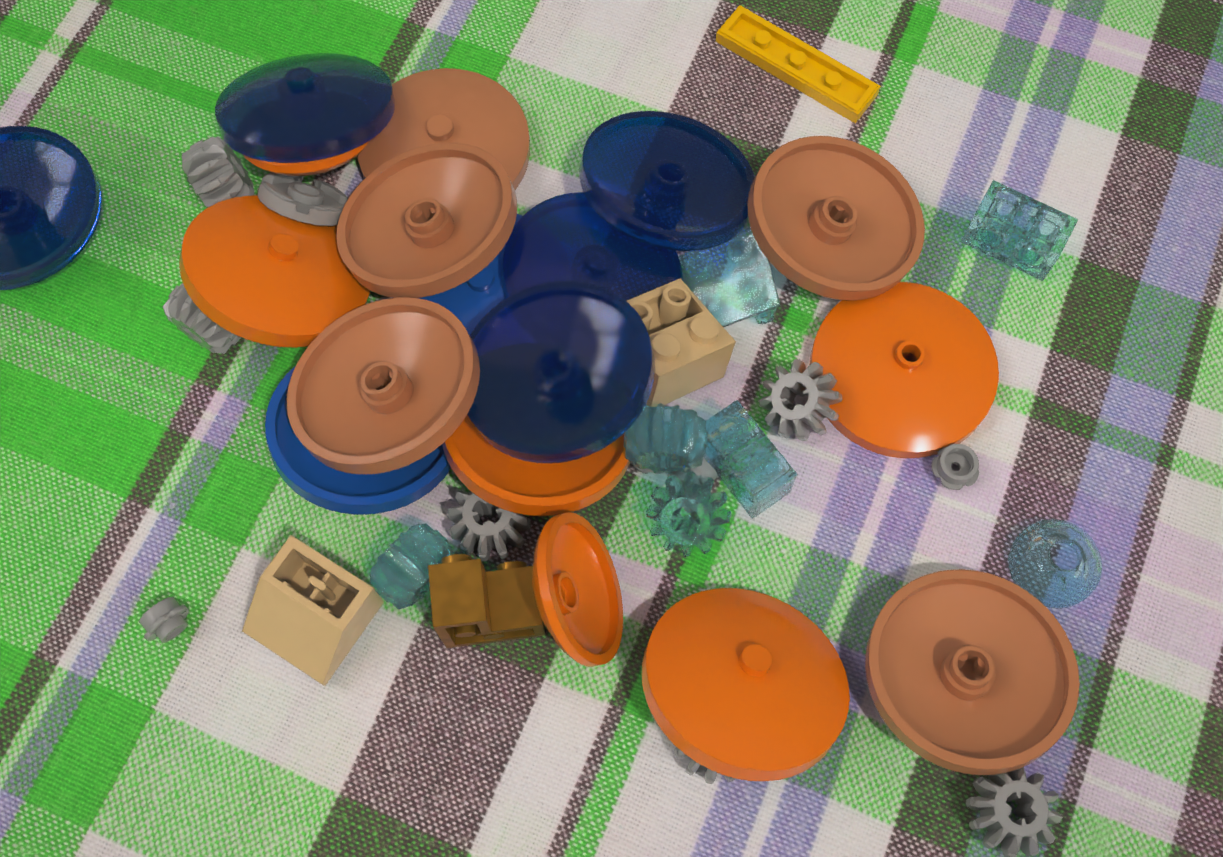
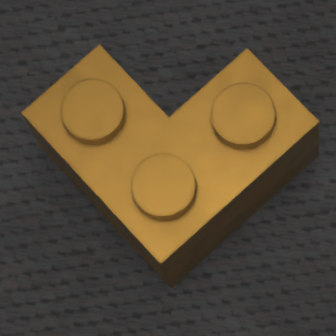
(482, 605)

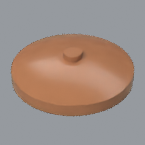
(453, 108)
(835, 218)
(427, 220)
(383, 385)
(971, 672)

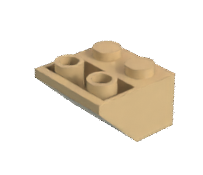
(686, 341)
(310, 610)

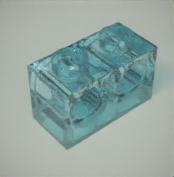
(1019, 230)
(747, 460)

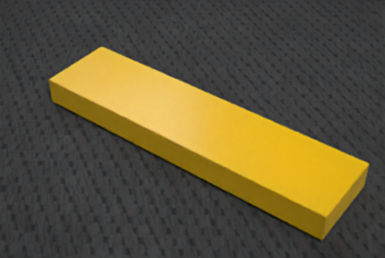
(797, 64)

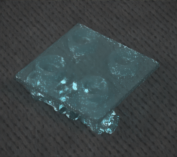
(733, 280)

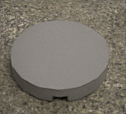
(300, 201)

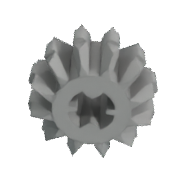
(215, 171)
(195, 324)
(800, 382)
(489, 535)
(1031, 808)

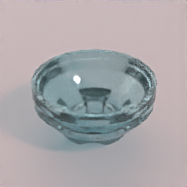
(1037, 573)

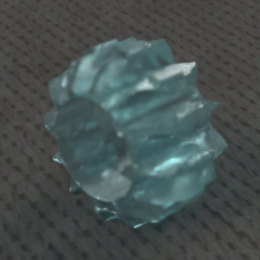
(666, 439)
(693, 499)
(403, 568)

